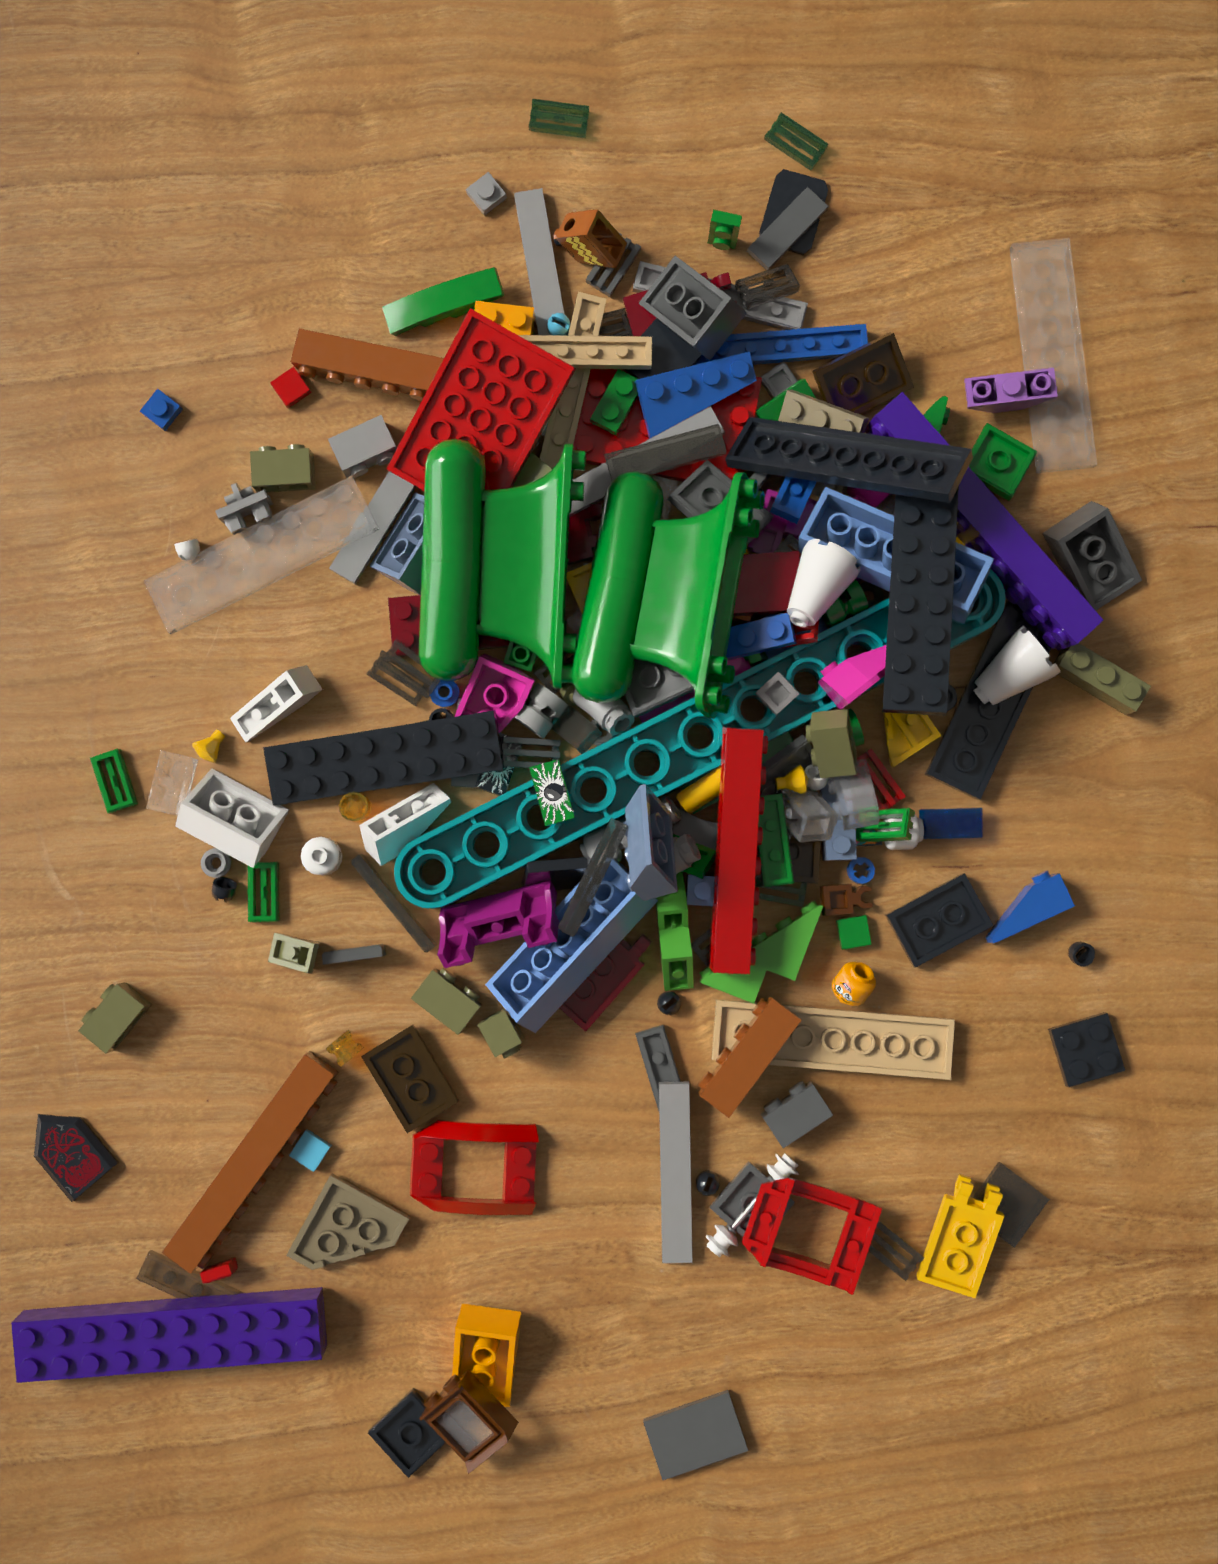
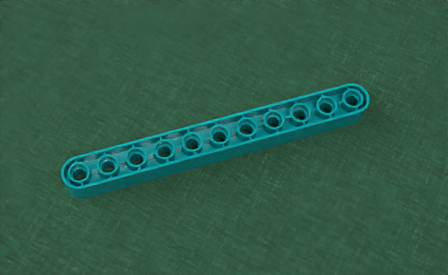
(663, 736)

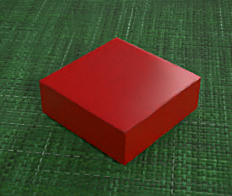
(290, 387)
(219, 1270)

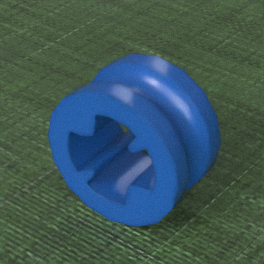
(861, 879)

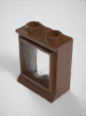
(469, 1419)

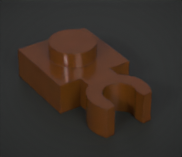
(840, 899)

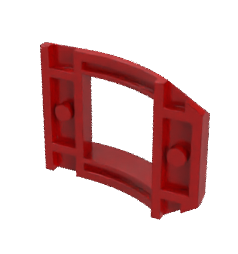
(517, 1173)
(851, 1247)

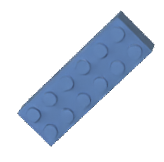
(869, 537)
(544, 977)

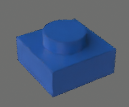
(161, 410)

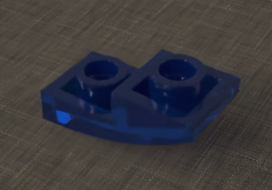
(952, 823)

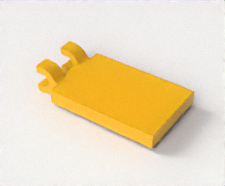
(962, 1239)

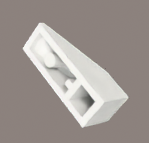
(276, 702)
(400, 824)

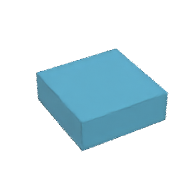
(310, 1150)

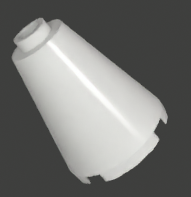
(819, 581)
(1015, 669)

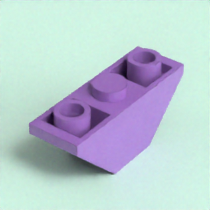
(1010, 390)

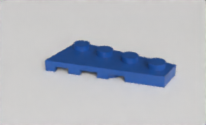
(686, 391)

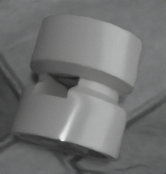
(541, 710)

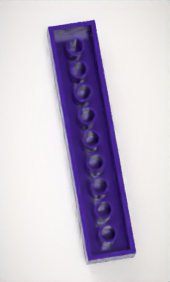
(988, 528)
(169, 1335)

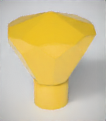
(209, 747)
(795, 780)

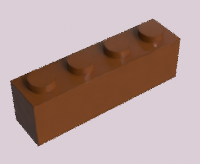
(748, 1056)

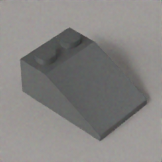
(693, 307)
(1093, 554)

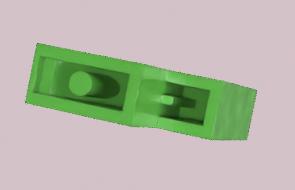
(675, 938)
(778, 952)

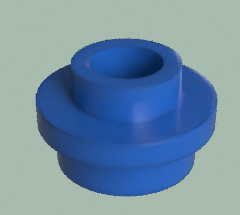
(450, 699)

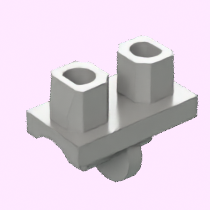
(241, 504)

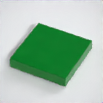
(1000, 461)

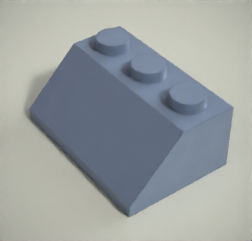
(402, 550)
(649, 846)

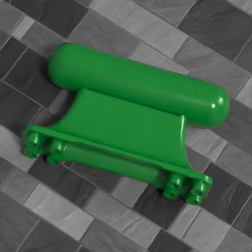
(495, 564)
(663, 590)

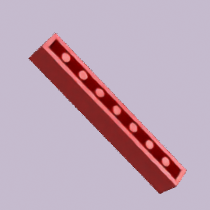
(737, 850)

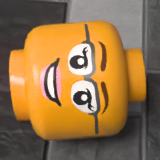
(854, 983)

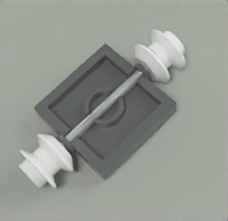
(738, 1199)

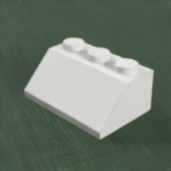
(231, 817)

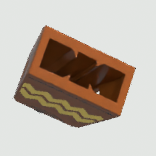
(590, 238)

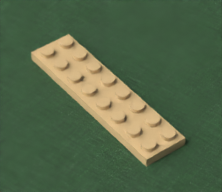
(851, 1040)

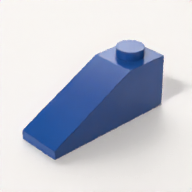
(1034, 904)

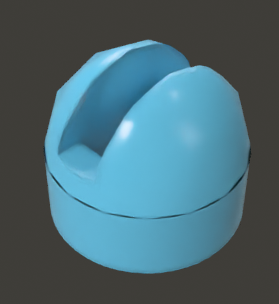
(557, 329)

